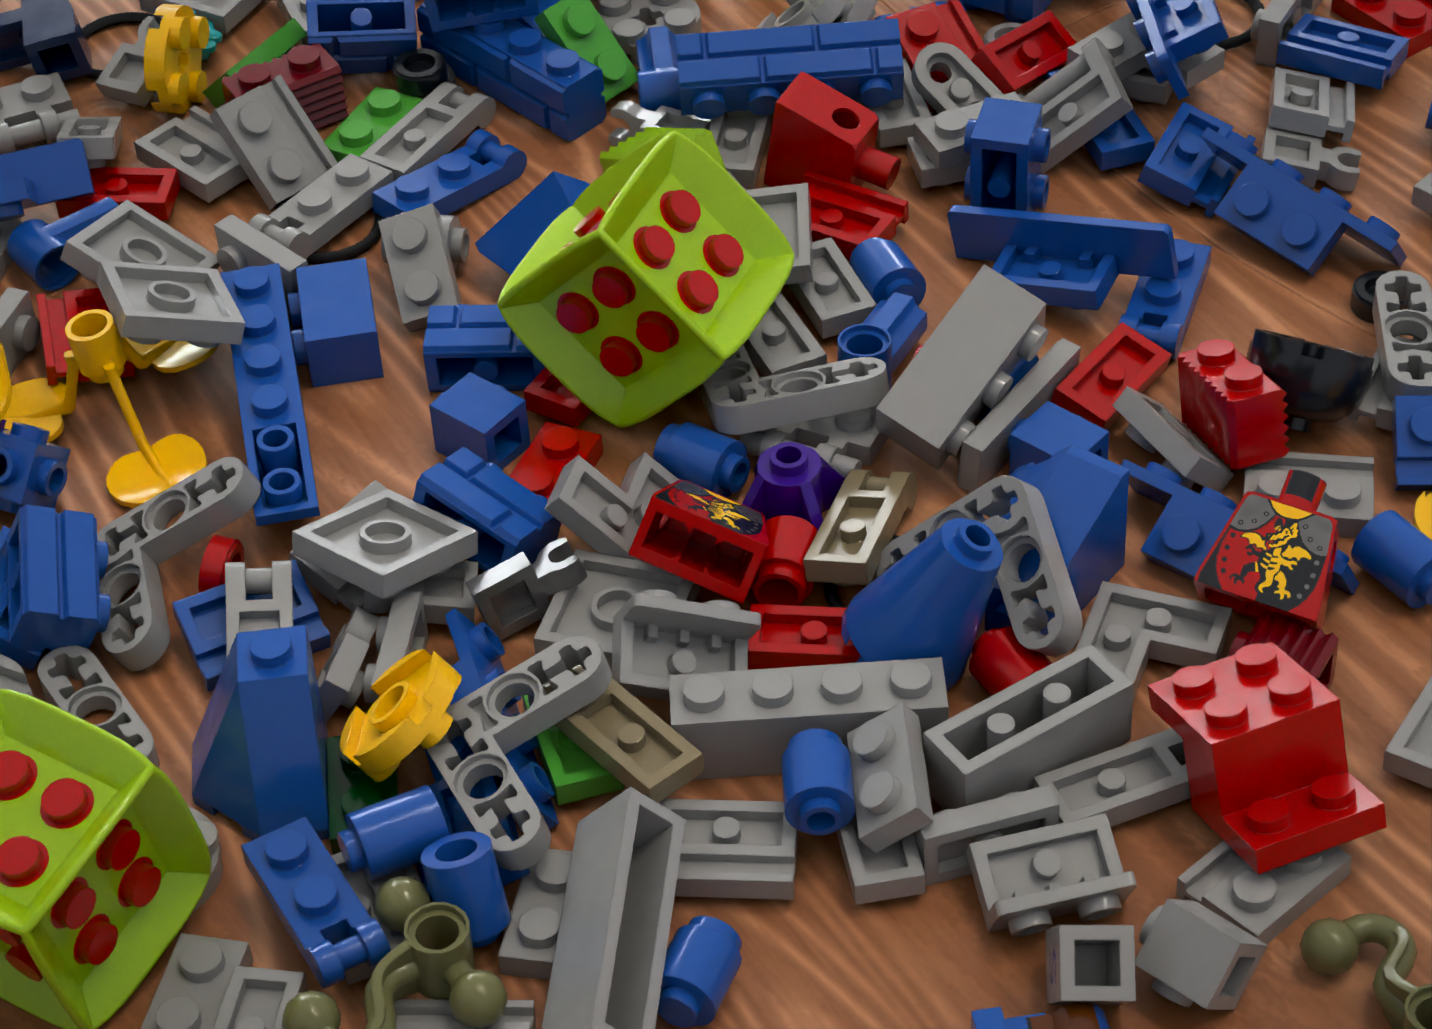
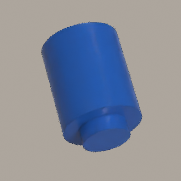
(1396, 557)
(391, 833)
(466, 874)

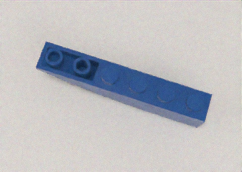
(271, 398)

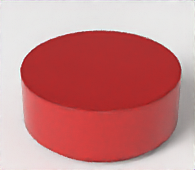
(217, 553)

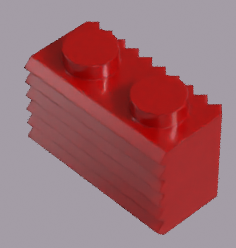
(1232, 404)

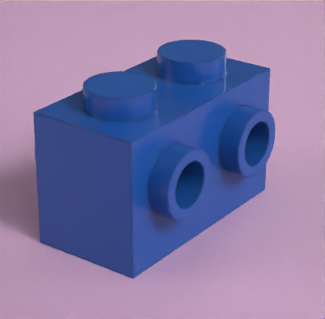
(1007, 156)

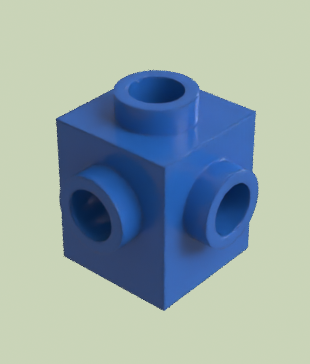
(30, 468)

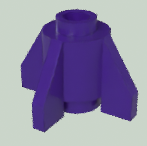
(793, 483)

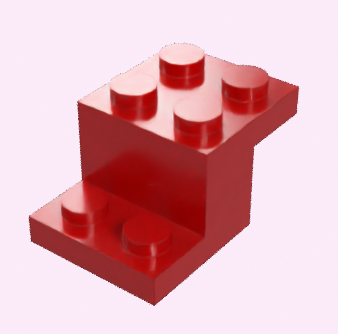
(1266, 756)

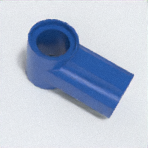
(658, 69)
(39, 245)
(886, 333)

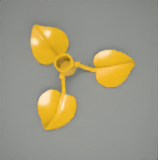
(101, 357)

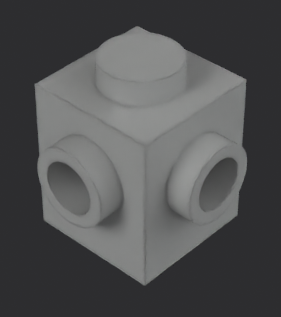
(1197, 955)

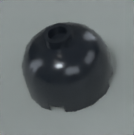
(1319, 379)

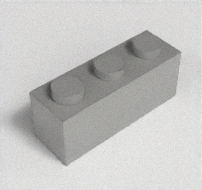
(963, 367)
(1029, 729)

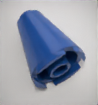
(928, 600)

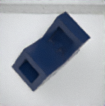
(46, 37)

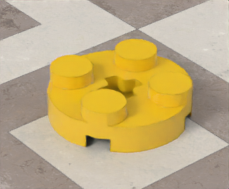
(175, 58)
(403, 716)

